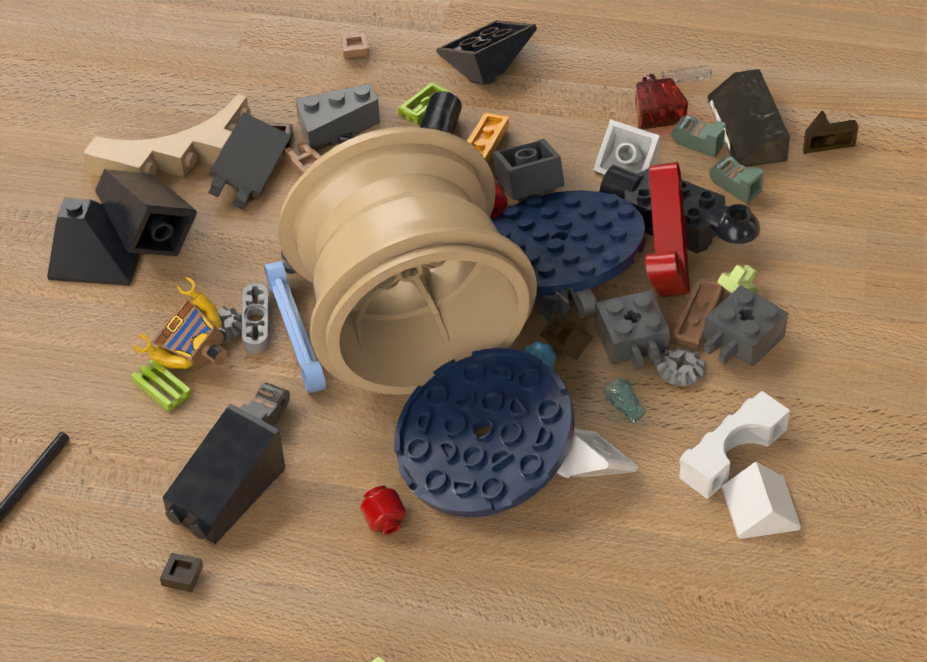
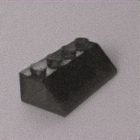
(753, 123)

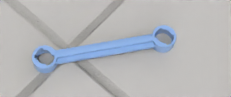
(310, 368)

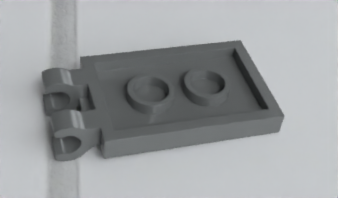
(248, 158)

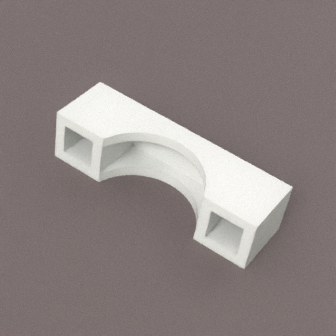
(757, 422)

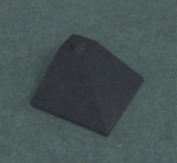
(487, 50)
(88, 246)

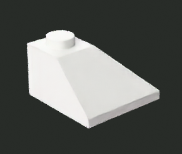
(594, 456)

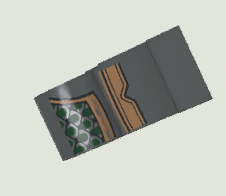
(268, 403)

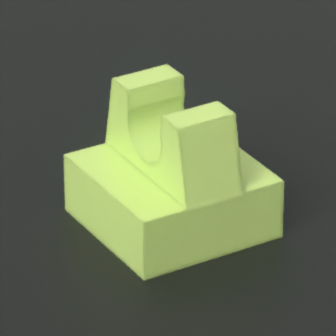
(738, 277)

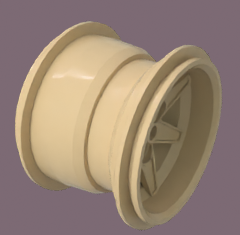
(403, 257)

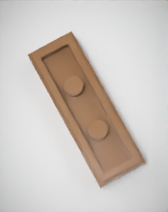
(690, 325)

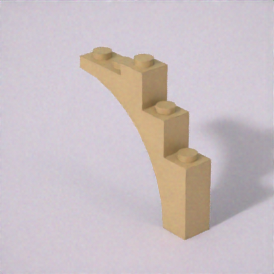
(169, 153)

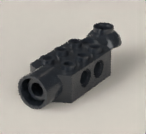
(703, 209)

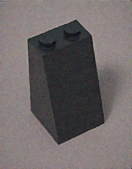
(145, 212)
(225, 474)

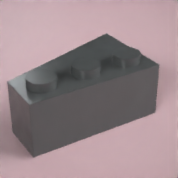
(337, 113)

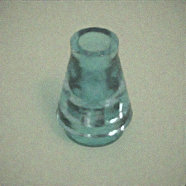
(623, 398)

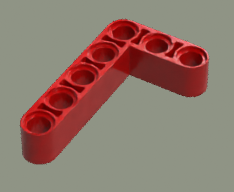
(669, 264)

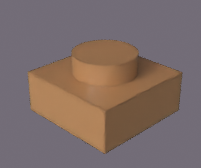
(354, 45)

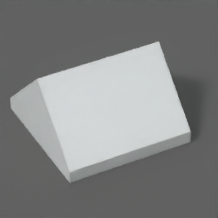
(627, 148)
(760, 503)

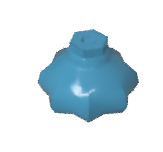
(542, 351)

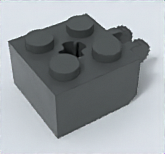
(528, 169)
(744, 327)
(632, 328)

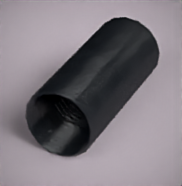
(442, 121)

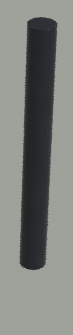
(32, 474)

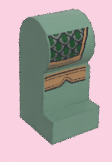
(700, 135)
(737, 179)

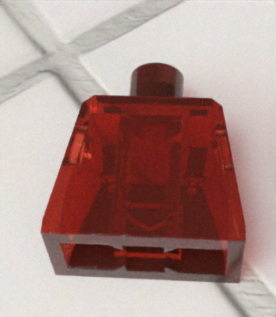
(659, 102)

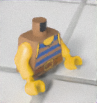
(189, 335)

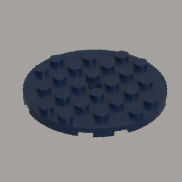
(574, 237)
(489, 474)

